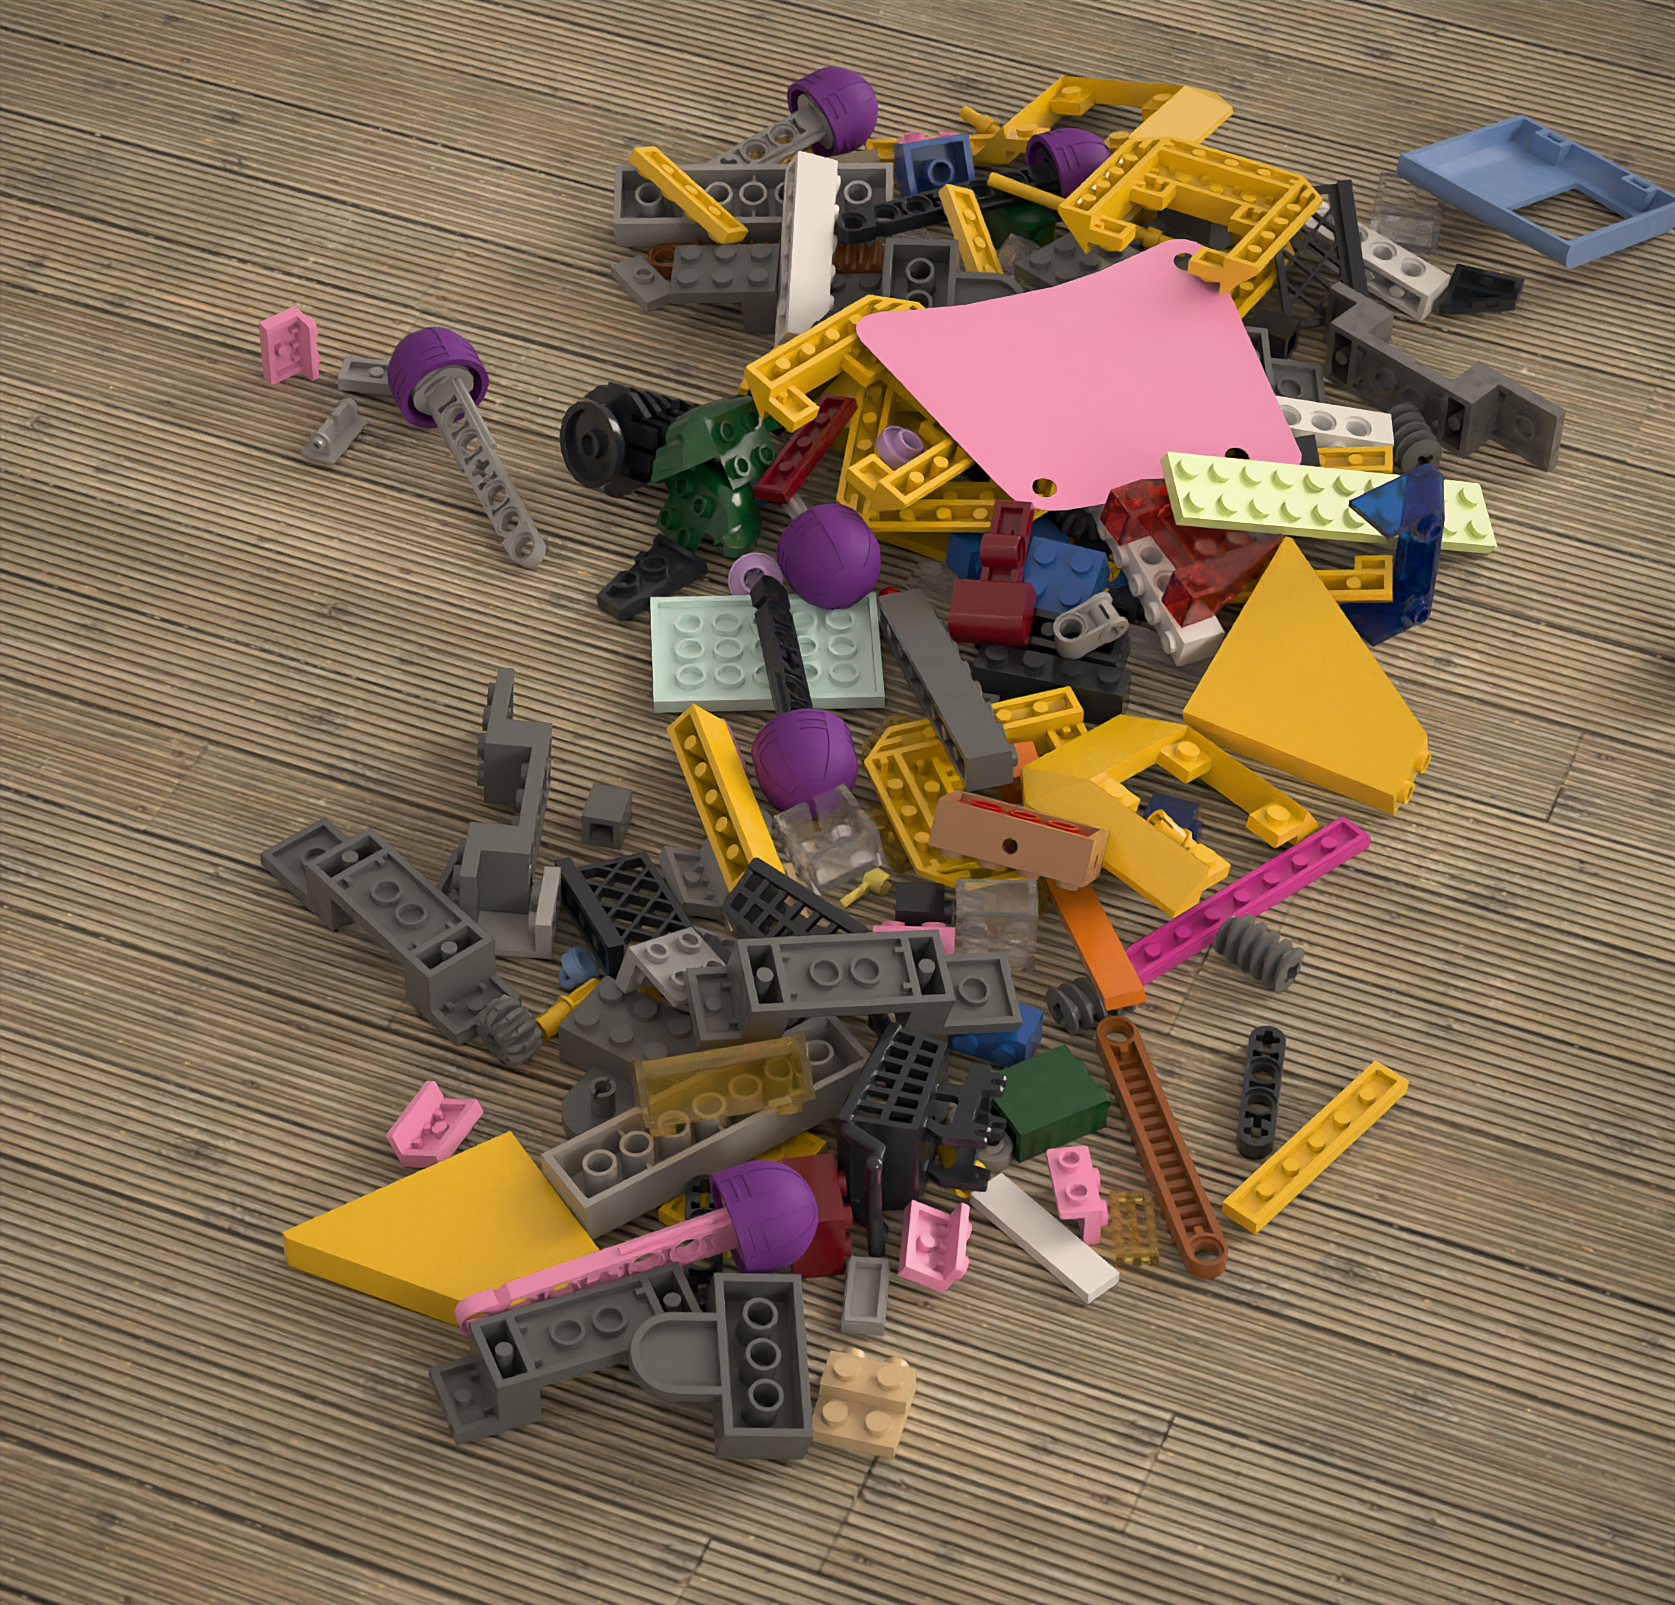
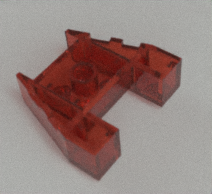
(1207, 561)

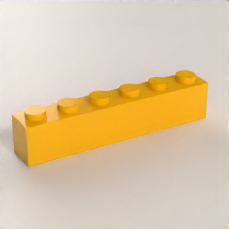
(721, 793)

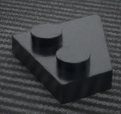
(1480, 291)

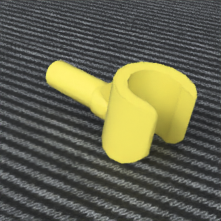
(872, 881)

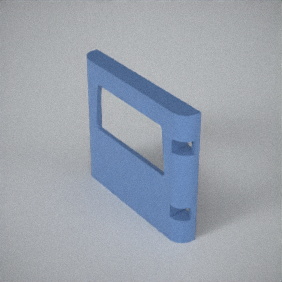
(1525, 162)

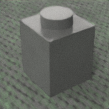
(606, 816)

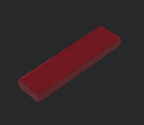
(805, 449)

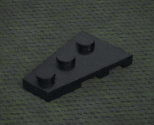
(655, 574)

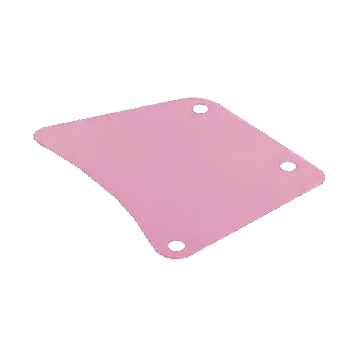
(1089, 378)

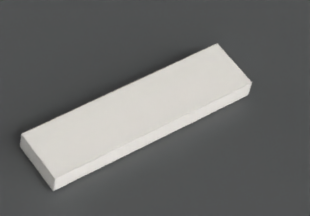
(1045, 1238)

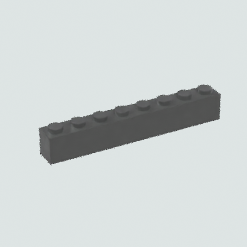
(946, 690)

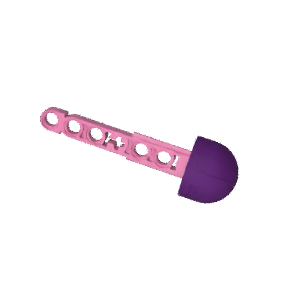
(760, 1216)

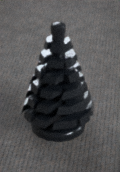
(617, 440)

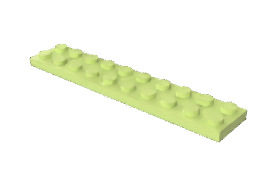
(1304, 501)

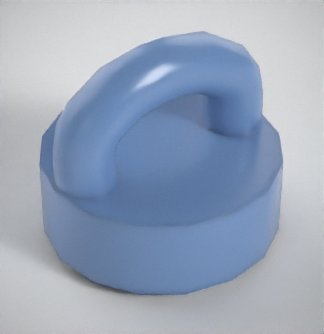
(579, 966)

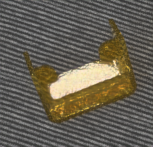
(722, 1083)

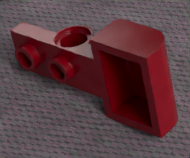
(999, 604)

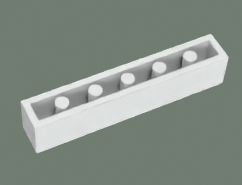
(806, 244)

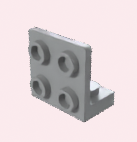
(530, 933)
(664, 962)

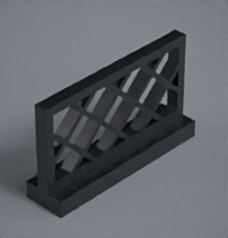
(1348, 253)
(596, 919)

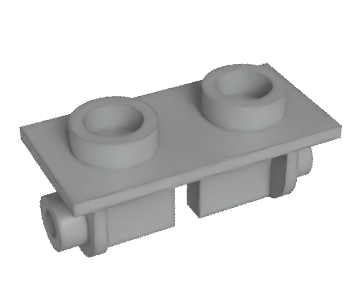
(335, 433)

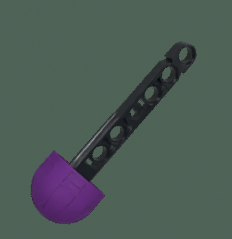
(1054, 163)
(803, 747)

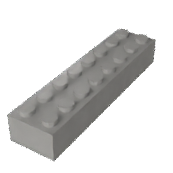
(745, 190)
(623, 1172)

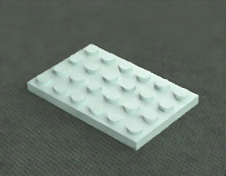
(713, 656)

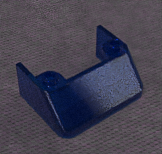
(1416, 513)

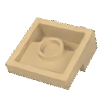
(863, 1402)

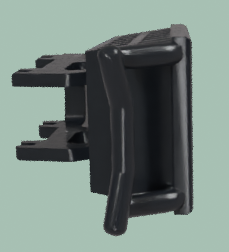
(759, 903)
(894, 1156)

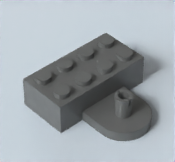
(930, 275)
(602, 1040)
(740, 1357)

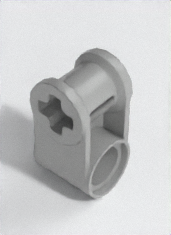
(1094, 622)

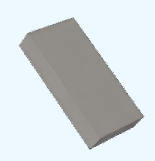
(865, 1295)

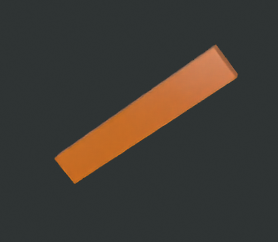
(1097, 946)

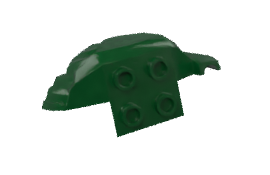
(722, 429)
(706, 502)

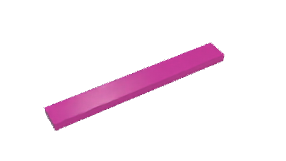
(1249, 894)

